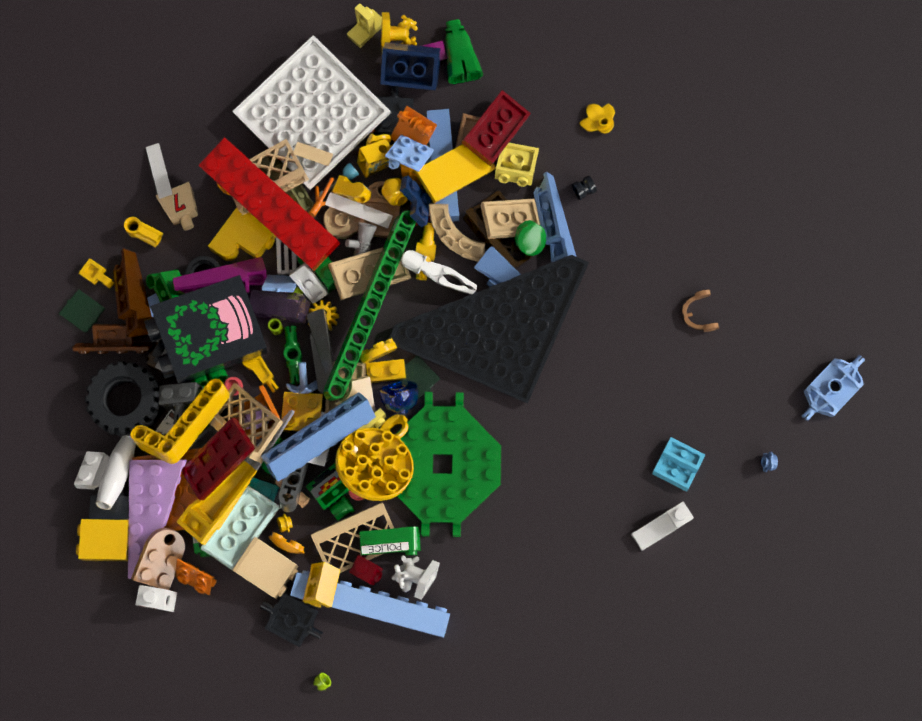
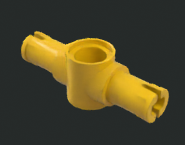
(426, 247)

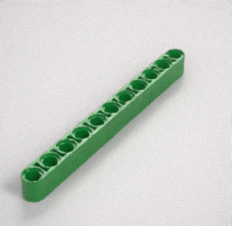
(364, 311)

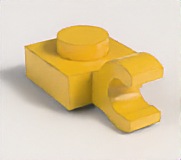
(94, 272)

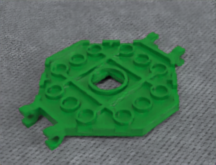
(474, 464)

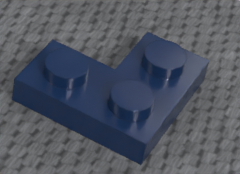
(419, 200)

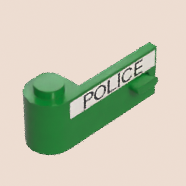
(391, 541)

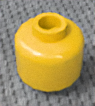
(392, 192)

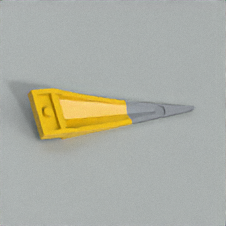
(208, 515)

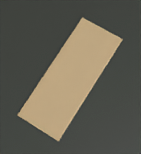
(313, 153)

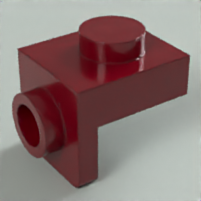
(366, 570)

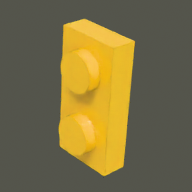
(386, 370)

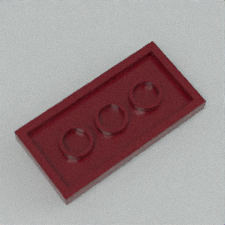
(496, 128)

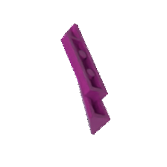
(251, 272)

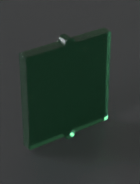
(82, 311)
(420, 373)

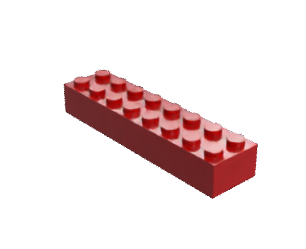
(269, 204)

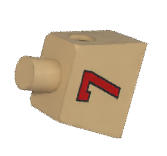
(180, 206)

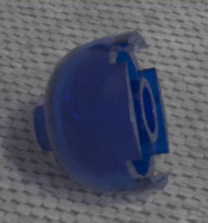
(399, 397)

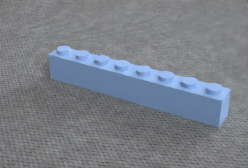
(382, 607)

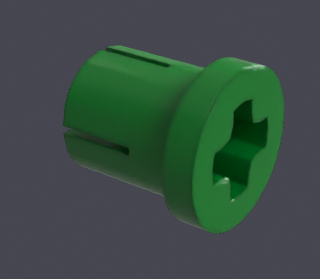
(342, 508)

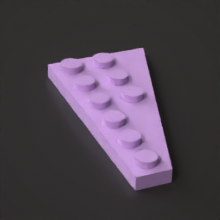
(150, 501)

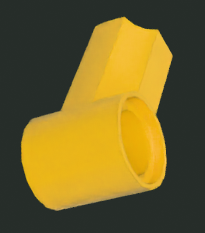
(143, 232)

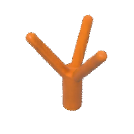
(319, 201)

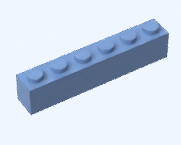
(442, 143)
(318, 436)

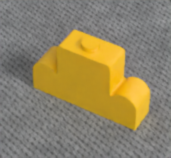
(242, 233)

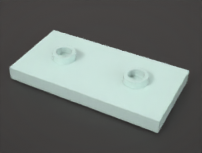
(243, 524)

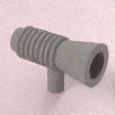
(365, 235)

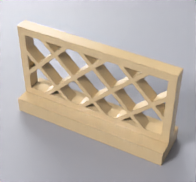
(285, 182)
(267, 435)
(346, 525)

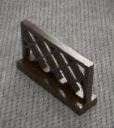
(477, 225)

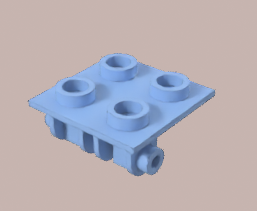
(408, 153)

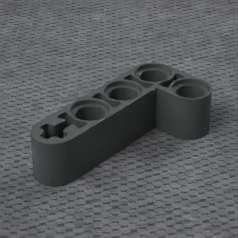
(295, 490)

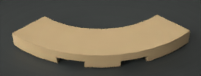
(452, 236)

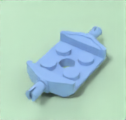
(823, 398)

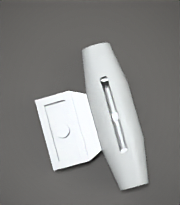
(106, 472)

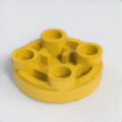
(378, 350)

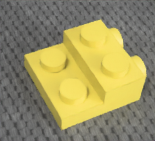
(517, 164)

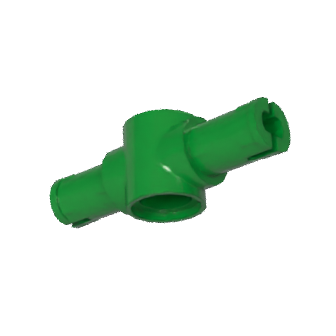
(292, 345)

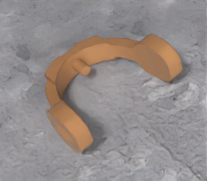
(707, 327)

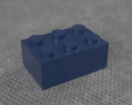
(410, 66)

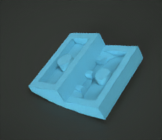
(678, 464)

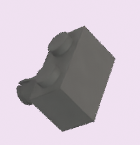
(178, 397)

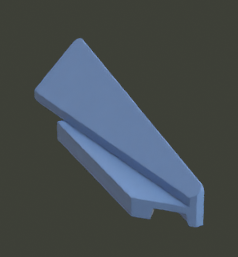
(553, 219)
(495, 267)

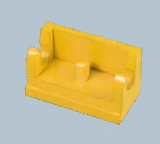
(321, 585)

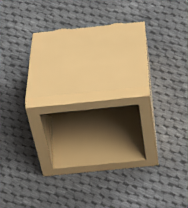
(266, 568)

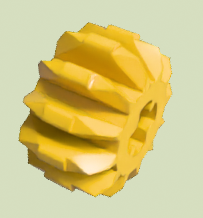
(330, 313)

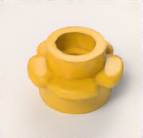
(284, 523)

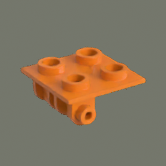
(413, 126)
(189, 574)

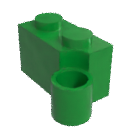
(163, 284)

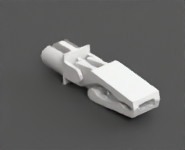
(416, 262)

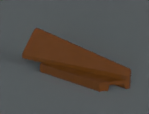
(131, 295)

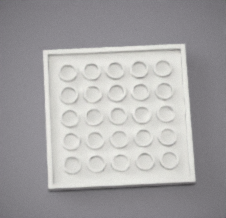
(315, 104)

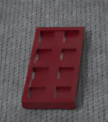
(217, 459)

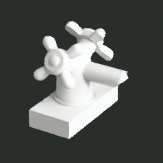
(413, 574)

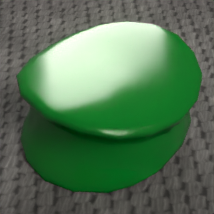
(530, 238)

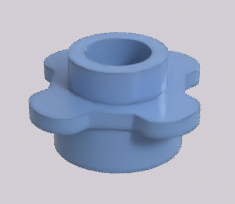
(769, 461)

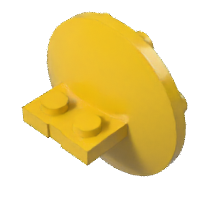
(374, 464)

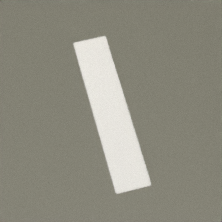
(159, 171)
(358, 210)

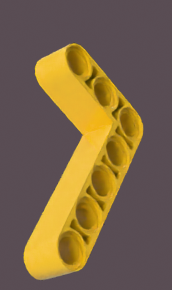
(187, 428)

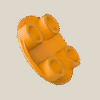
(292, 547)

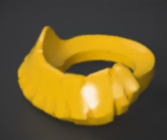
(372, 138)
(394, 420)

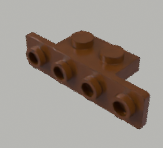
(111, 338)

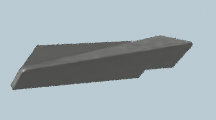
(321, 349)

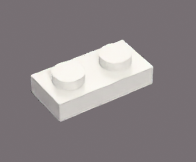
(309, 283)

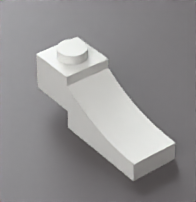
(662, 526)

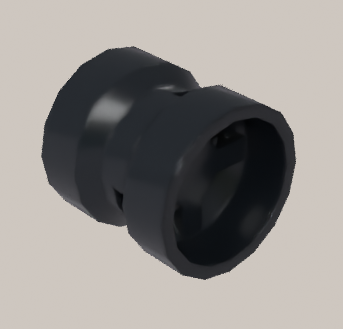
(584, 187)

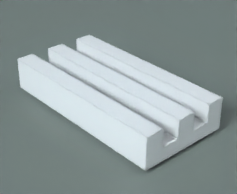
(286, 257)

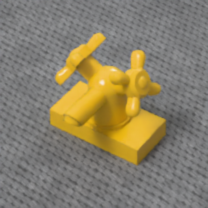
(397, 33)

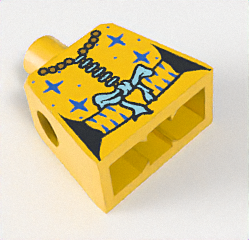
(372, 157)

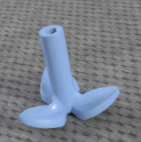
(303, 388)

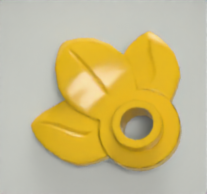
(597, 116)

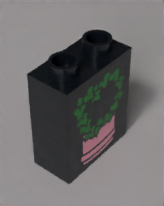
(206, 330)

